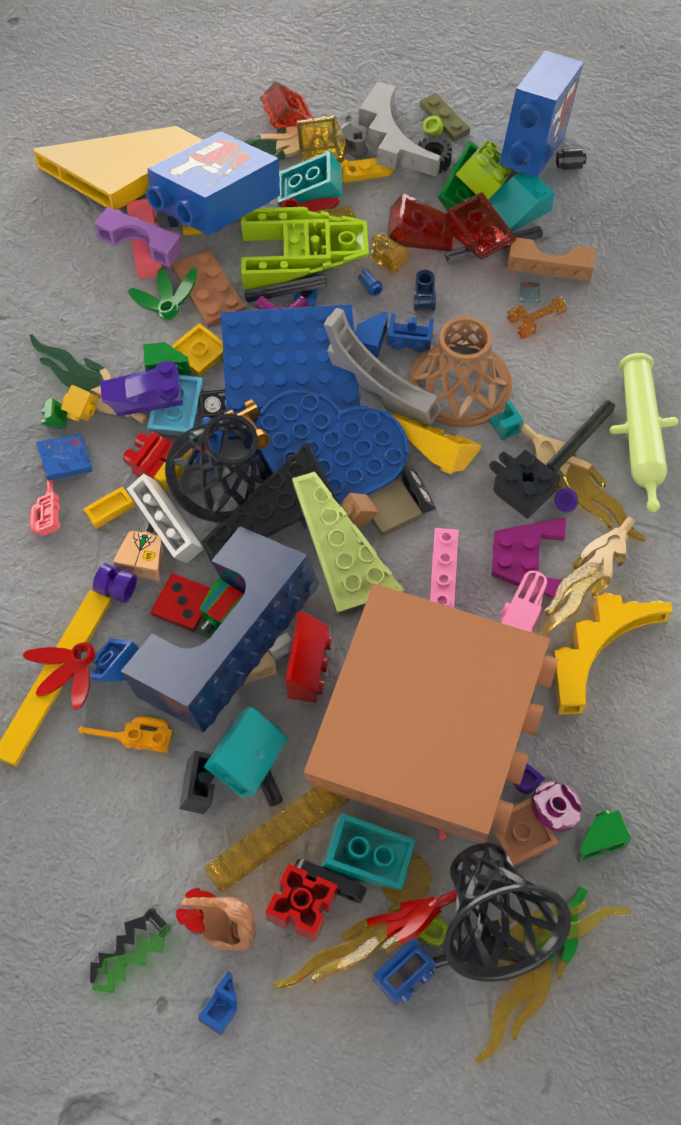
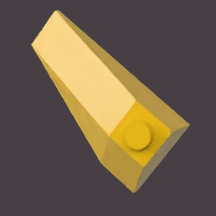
(444, 450)

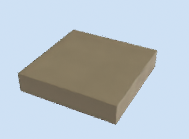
(394, 508)

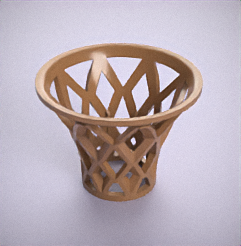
(485, 356)

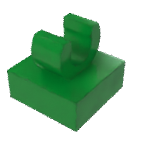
(54, 414)

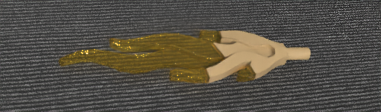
(577, 478)
(589, 572)

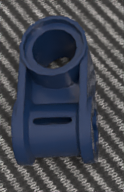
(425, 290)

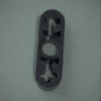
(346, 888)

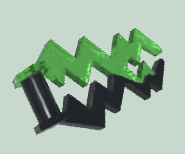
(122, 959)

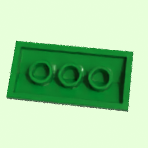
(454, 189)

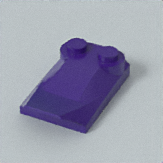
(144, 390)

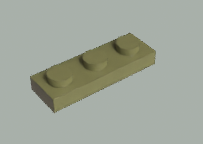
(452, 124)

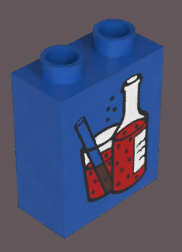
(540, 113)
(213, 182)

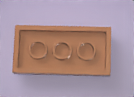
(212, 288)

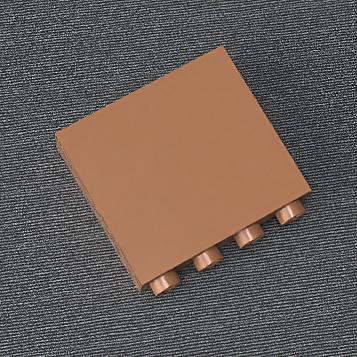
(431, 714)

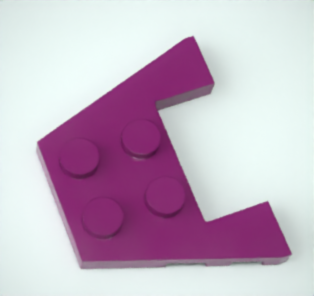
(518, 551)

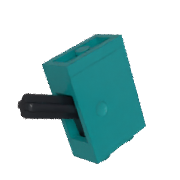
(247, 754)

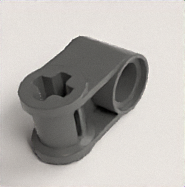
(355, 140)

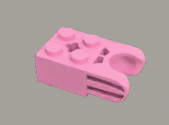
(526, 603)

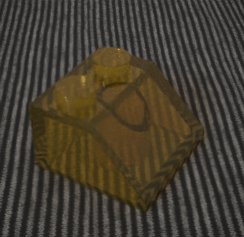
(320, 136)

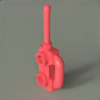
(48, 508)

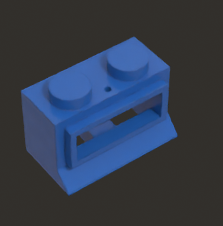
(400, 341)
(406, 990)

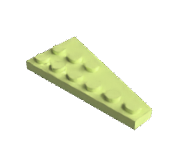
(342, 550)

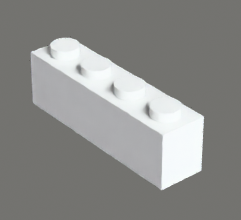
(165, 518)

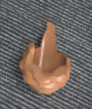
(226, 921)

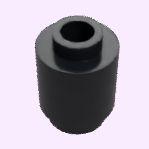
(570, 158)

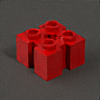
(295, 887)

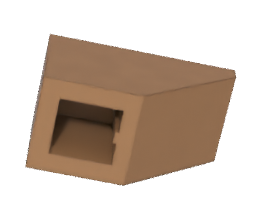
(359, 509)

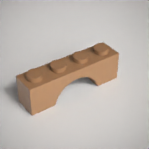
(574, 265)

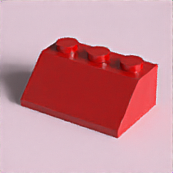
(308, 659)

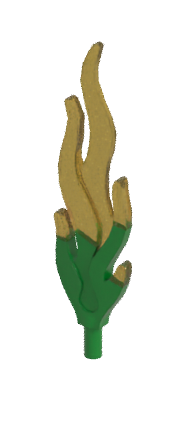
(532, 986)

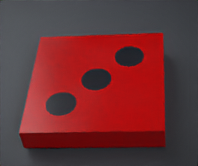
(180, 602)

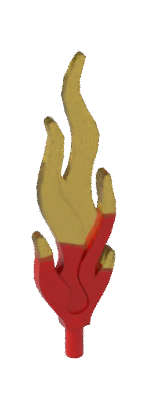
(367, 937)

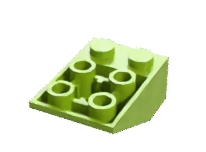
(483, 170)

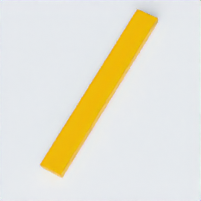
(36, 708)

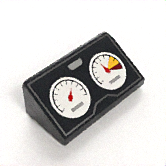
(212, 403)
(417, 489)

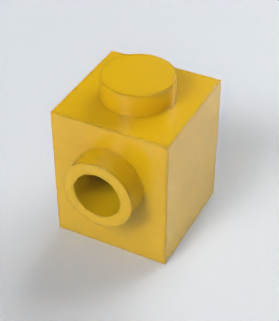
(79, 403)

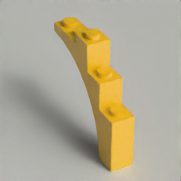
(592, 637)

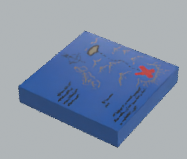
(64, 456)

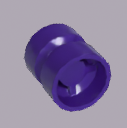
(111, 581)

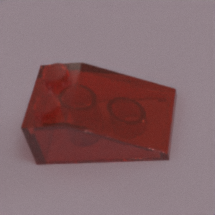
(418, 225)
(479, 226)

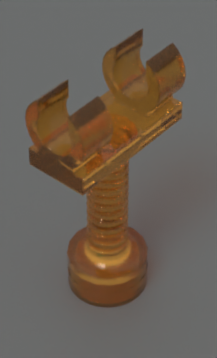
(528, 327)

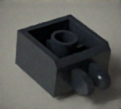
(524, 482)

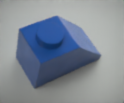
(372, 332)

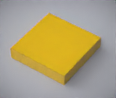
(201, 348)

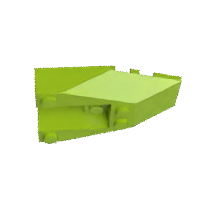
(311, 244)

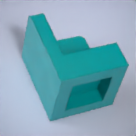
(508, 422)

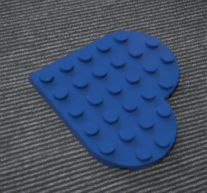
(354, 446)

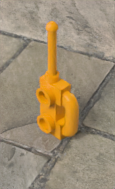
(137, 738)

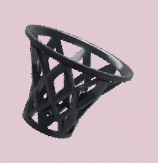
(199, 434)
(472, 899)

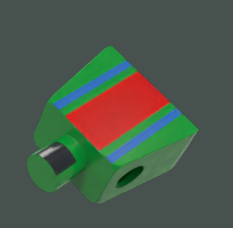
(218, 606)

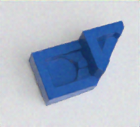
(221, 1006)

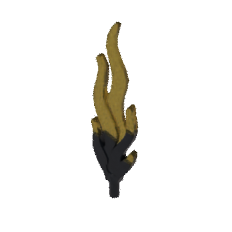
(577, 930)

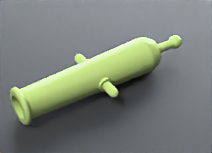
(643, 426)

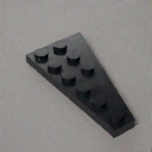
(269, 506)

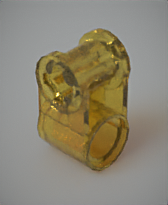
(391, 255)

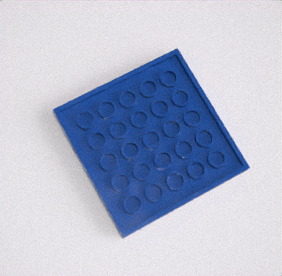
(280, 353)

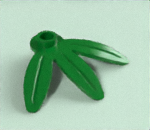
(169, 304)

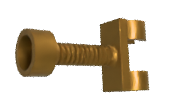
(251, 414)

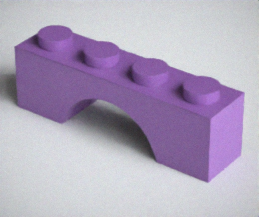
(117, 227)

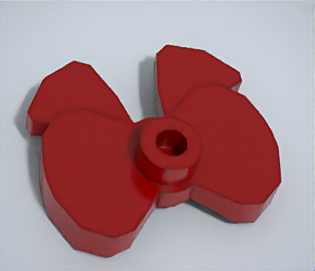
(193, 919)

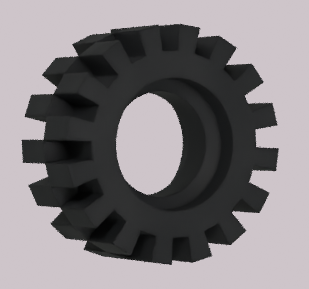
(438, 147)

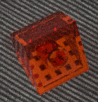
(284, 106)

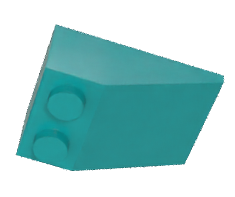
(312, 179)
(522, 200)
(368, 853)

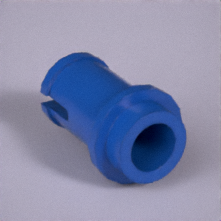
(373, 286)

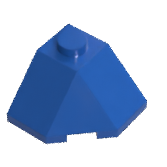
(112, 659)

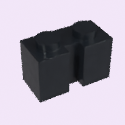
(197, 790)

